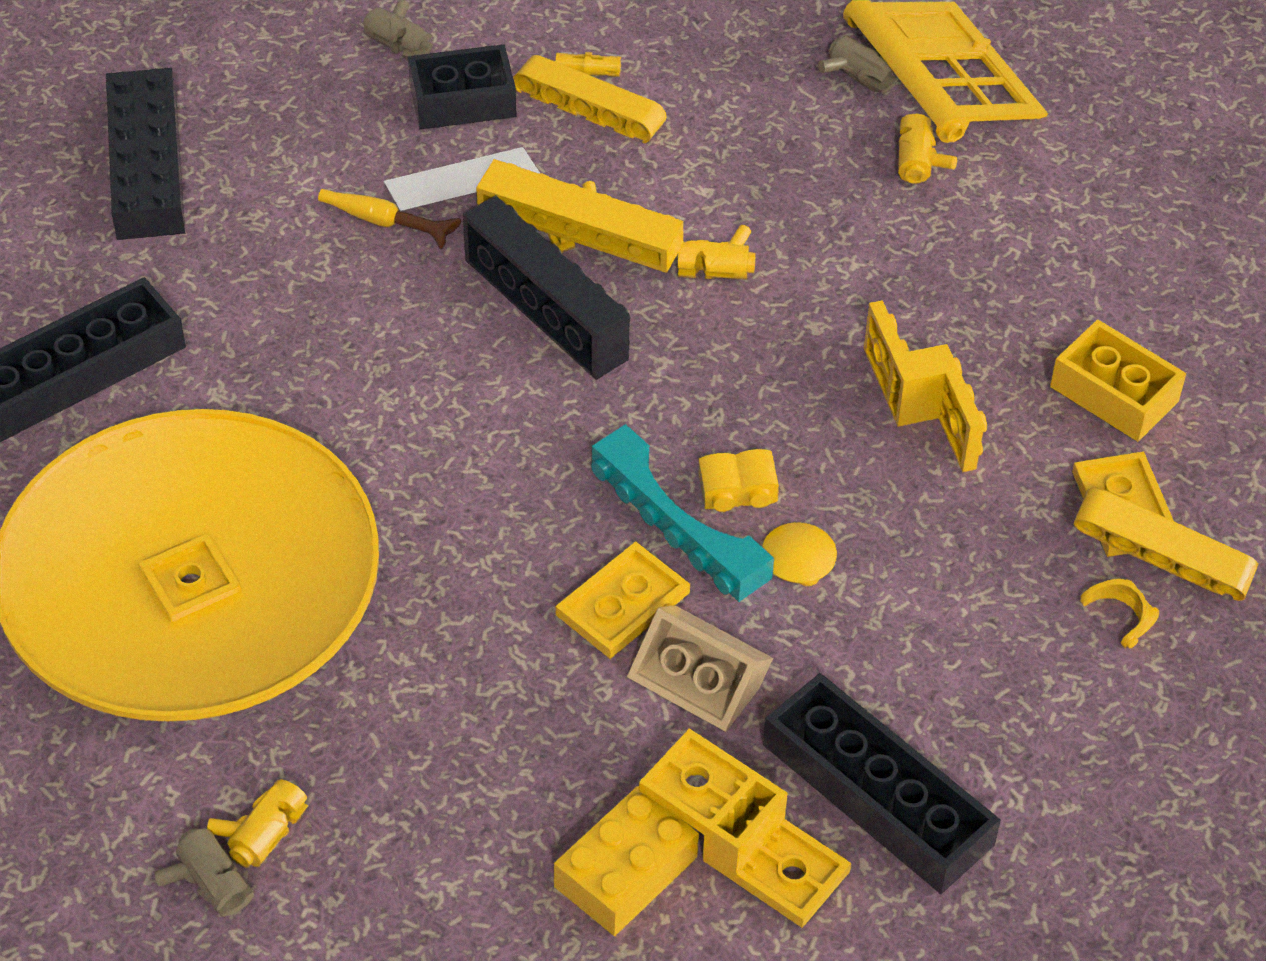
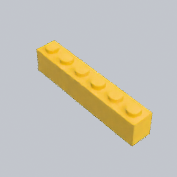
(585, 215)

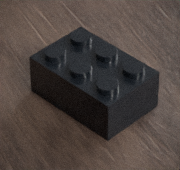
(462, 86)

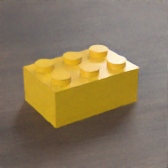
(1117, 380)
(625, 861)

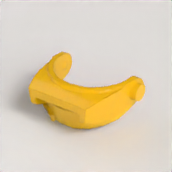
(1128, 593)

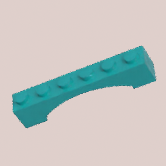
(733, 562)

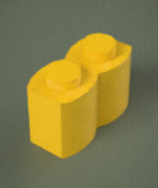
(738, 480)

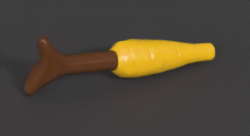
(386, 214)

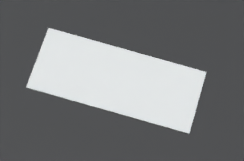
(450, 180)

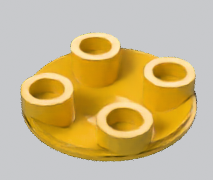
(801, 552)

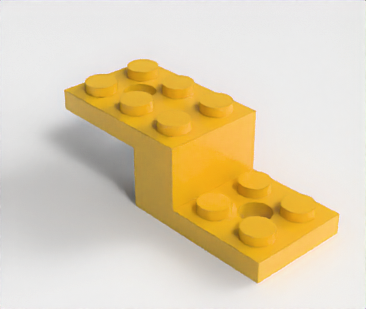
(924, 386)
(745, 827)

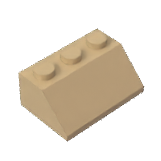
(698, 666)

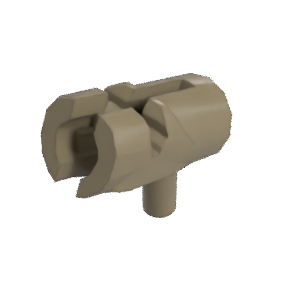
(396, 31)
(859, 63)
(211, 869)

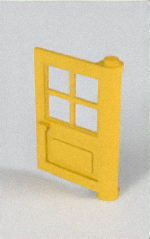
(940, 31)

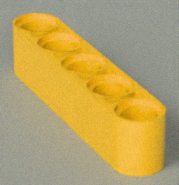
(590, 97)
(1165, 544)

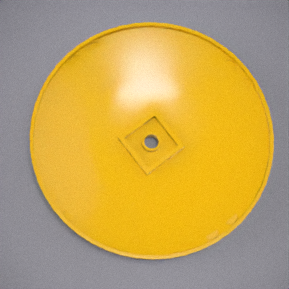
(205, 492)

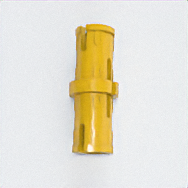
(591, 64)

